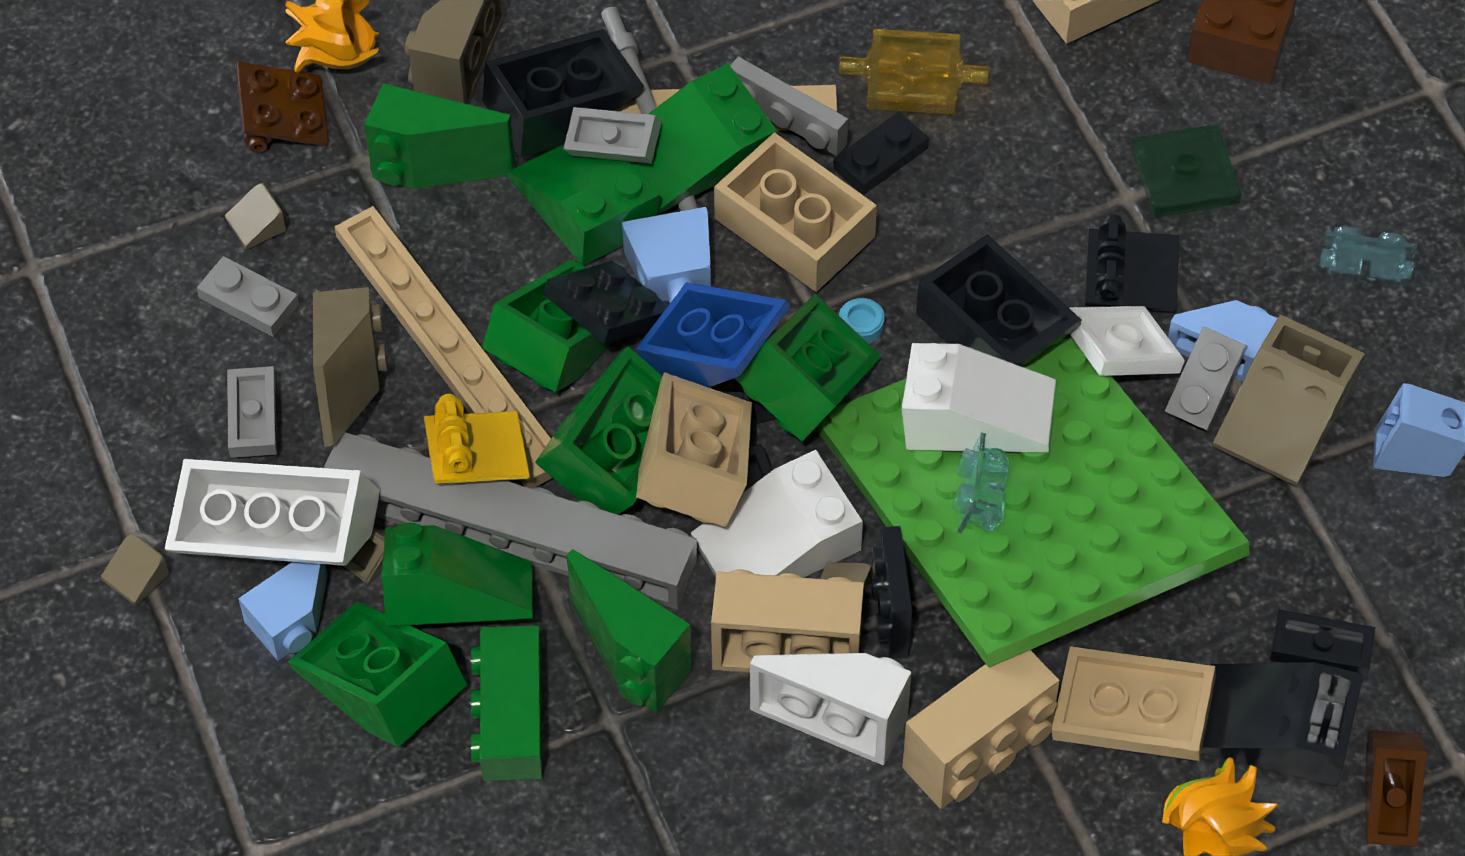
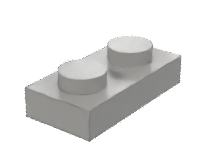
(612, 135)
(248, 296)
(1206, 378)
(252, 412)

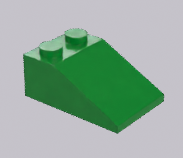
(703, 136)
(435, 140)
(585, 199)
(540, 337)
(807, 367)
(604, 437)
(451, 578)
(635, 636)
(380, 673)

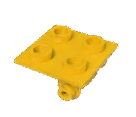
(474, 444)

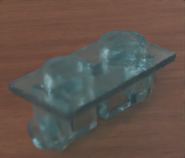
(1385, 253)
(981, 493)

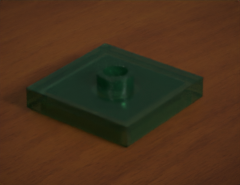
(1186, 170)

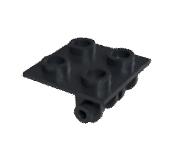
(1131, 267)

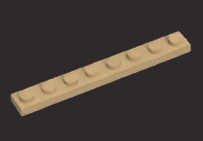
(437, 329)

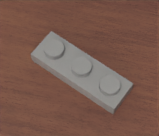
(793, 109)

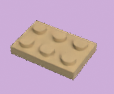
(1134, 703)

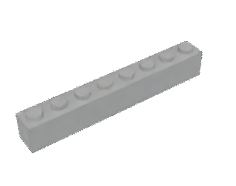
(523, 520)

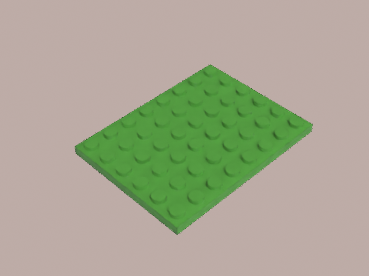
(1082, 525)

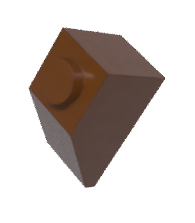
(1394, 787)

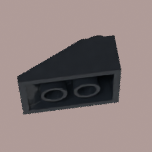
(550, 80)
(993, 305)

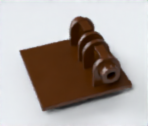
(280, 106)

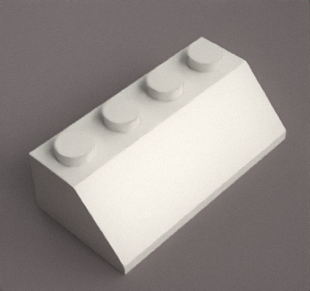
(271, 512)

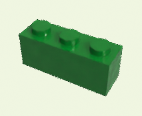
(508, 703)

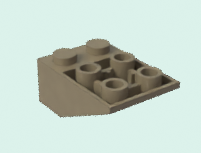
(1289, 399)

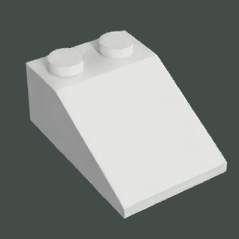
(963, 392)
(785, 524)
(835, 697)

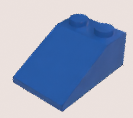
(710, 333)

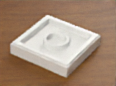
(1125, 341)

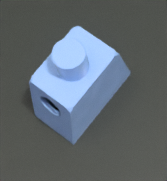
(669, 251)
(1420, 433)

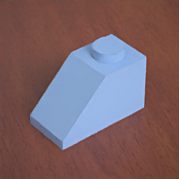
(1233, 319)
(286, 607)

